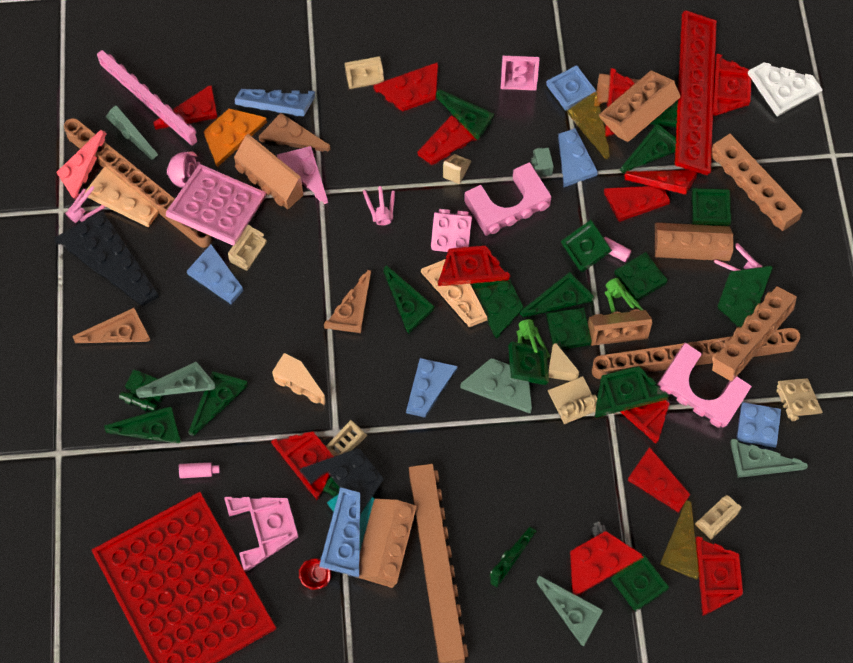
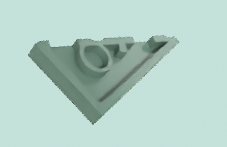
(119, 120)
(187, 379)
(757, 461)
(575, 612)

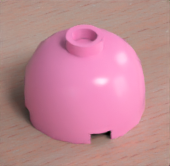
(182, 167)

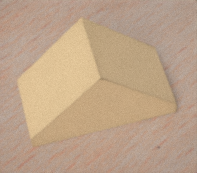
(455, 168)
(561, 366)

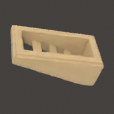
(340, 437)

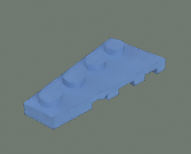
(289, 103)
(342, 541)

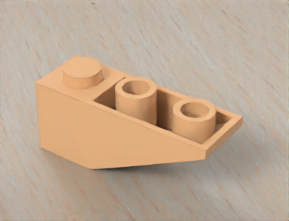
(295, 375)

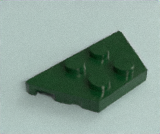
(743, 293)
(499, 303)
(626, 391)

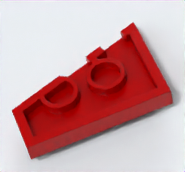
(445, 140)
(634, 201)
(658, 481)

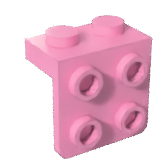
(450, 230)

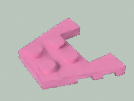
(272, 525)

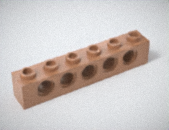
(789, 212)
(754, 333)

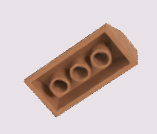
(640, 105)
(268, 172)
(693, 241)
(385, 541)

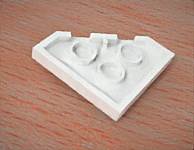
(783, 87)

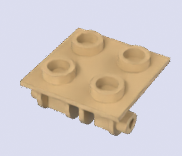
(798, 398)
(573, 400)

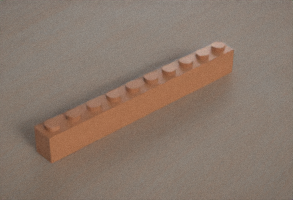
(436, 565)

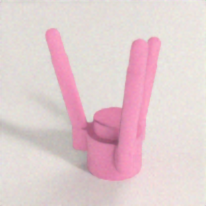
(76, 212)
(382, 215)
(749, 265)

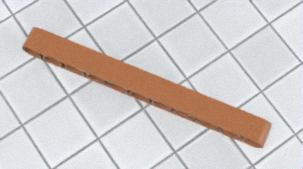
(131, 176)
(666, 353)

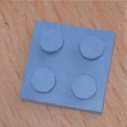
(570, 87)
(758, 424)

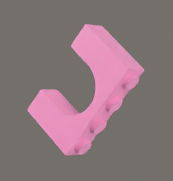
(493, 218)
(676, 382)

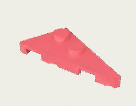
(76, 169)

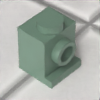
(542, 162)

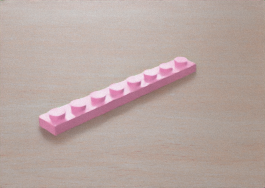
(152, 101)

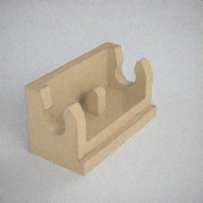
(364, 72)
(247, 248)
(718, 516)

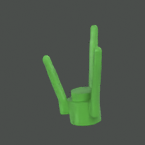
(616, 289)
(529, 331)

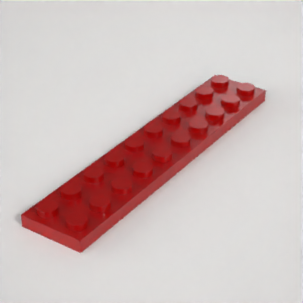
(696, 93)

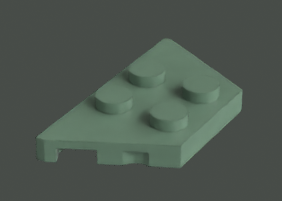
(495, 382)

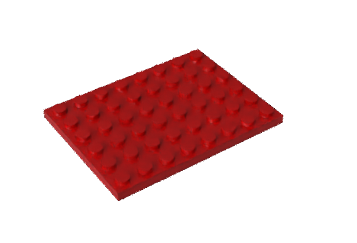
(183, 587)

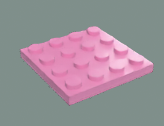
(216, 204)

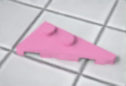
(304, 164)

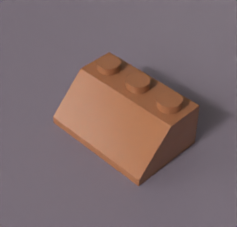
(619, 327)

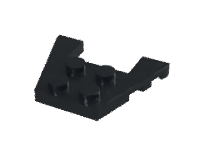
(349, 472)

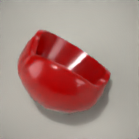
(313, 576)

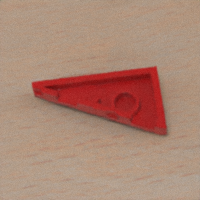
(195, 109)
(671, 180)

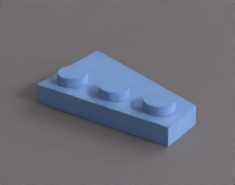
(574, 158)
(215, 275)
(428, 384)

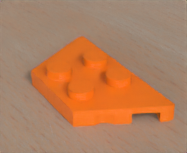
(228, 132)

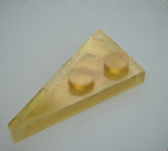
(587, 118)
(681, 550)

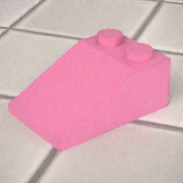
(519, 72)

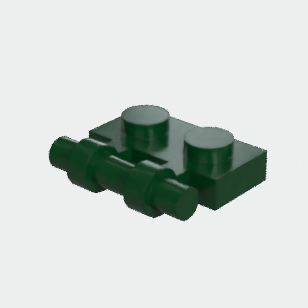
(134, 382)

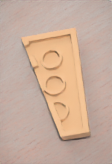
(121, 198)
(459, 297)

